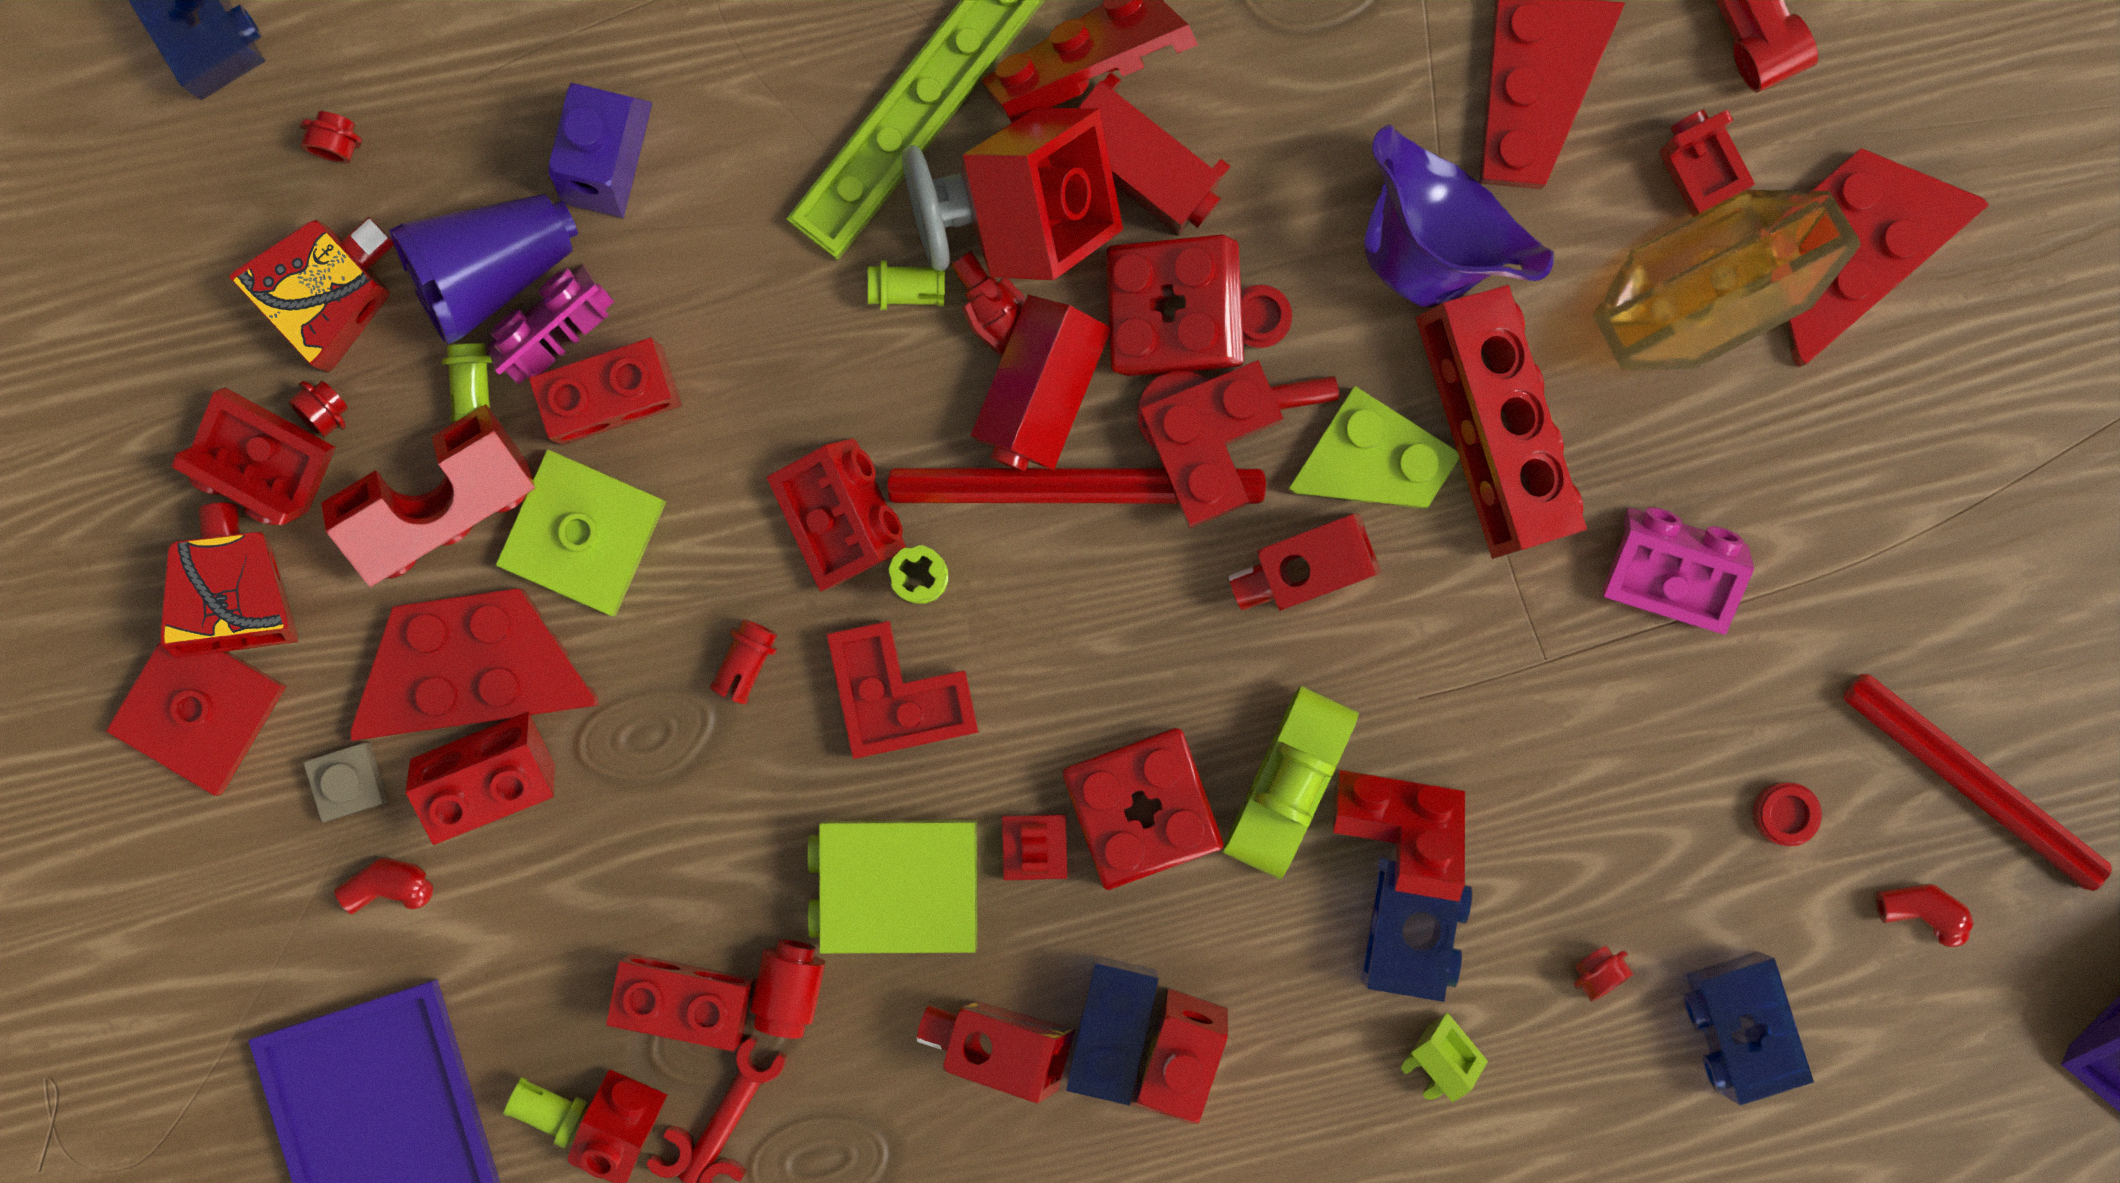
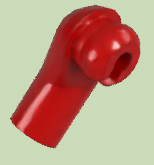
(387, 879)
(1933, 905)

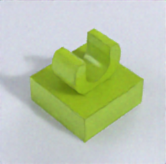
(1448, 1059)

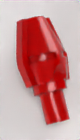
(991, 303)

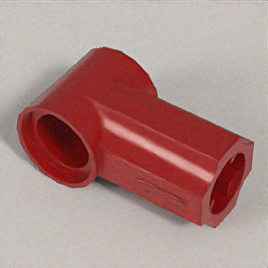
(1768, 41)

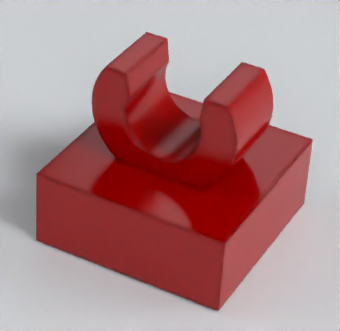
(1034, 847)

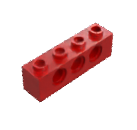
(1473, 406)

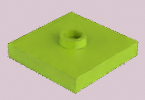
(581, 533)

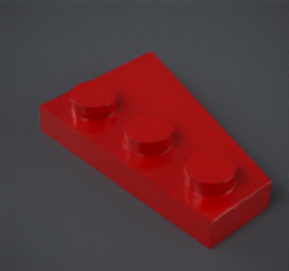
(1099, 42)
(1537, 83)

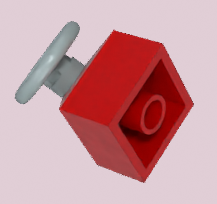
(1032, 192)

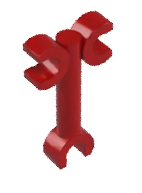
(699, 1162)

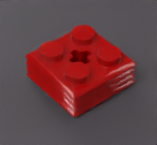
(1202, 333)
(1181, 827)

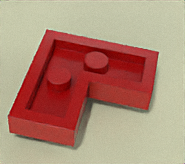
(1193, 434)
(882, 709)
(1419, 818)

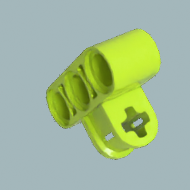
(1290, 782)

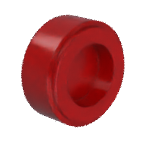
(1787, 814)

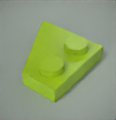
(1375, 458)

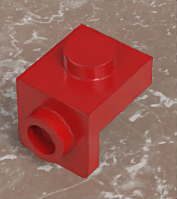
(1705, 161)
(616, 1127)

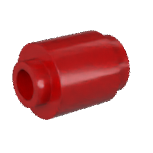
(787, 989)

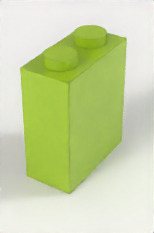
(895, 886)

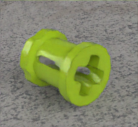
(916, 555)

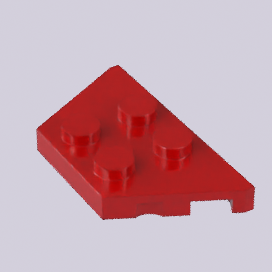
(1899, 224)
(466, 666)

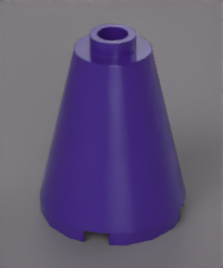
(481, 258)

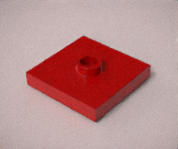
(197, 714)

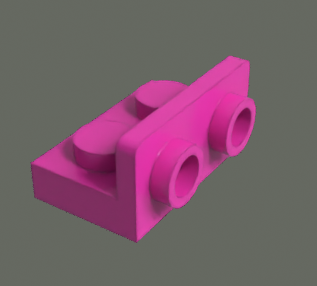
(1679, 569)

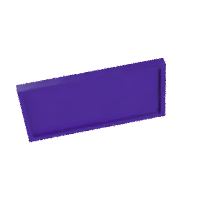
(375, 1095)

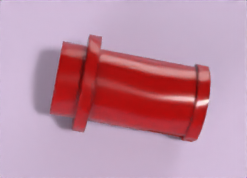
(744, 657)

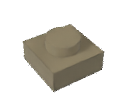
(346, 782)

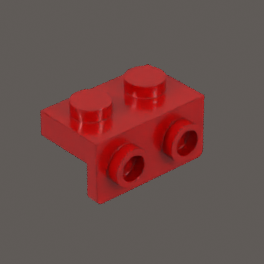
(255, 459)

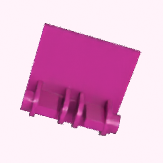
(518, 335)

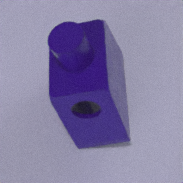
(598, 146)

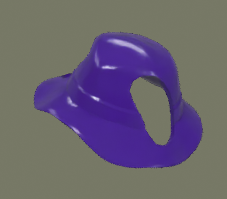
(1440, 228)

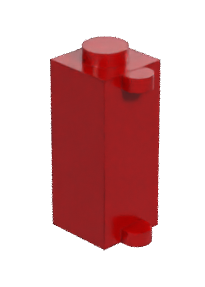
(1153, 164)
(1040, 383)

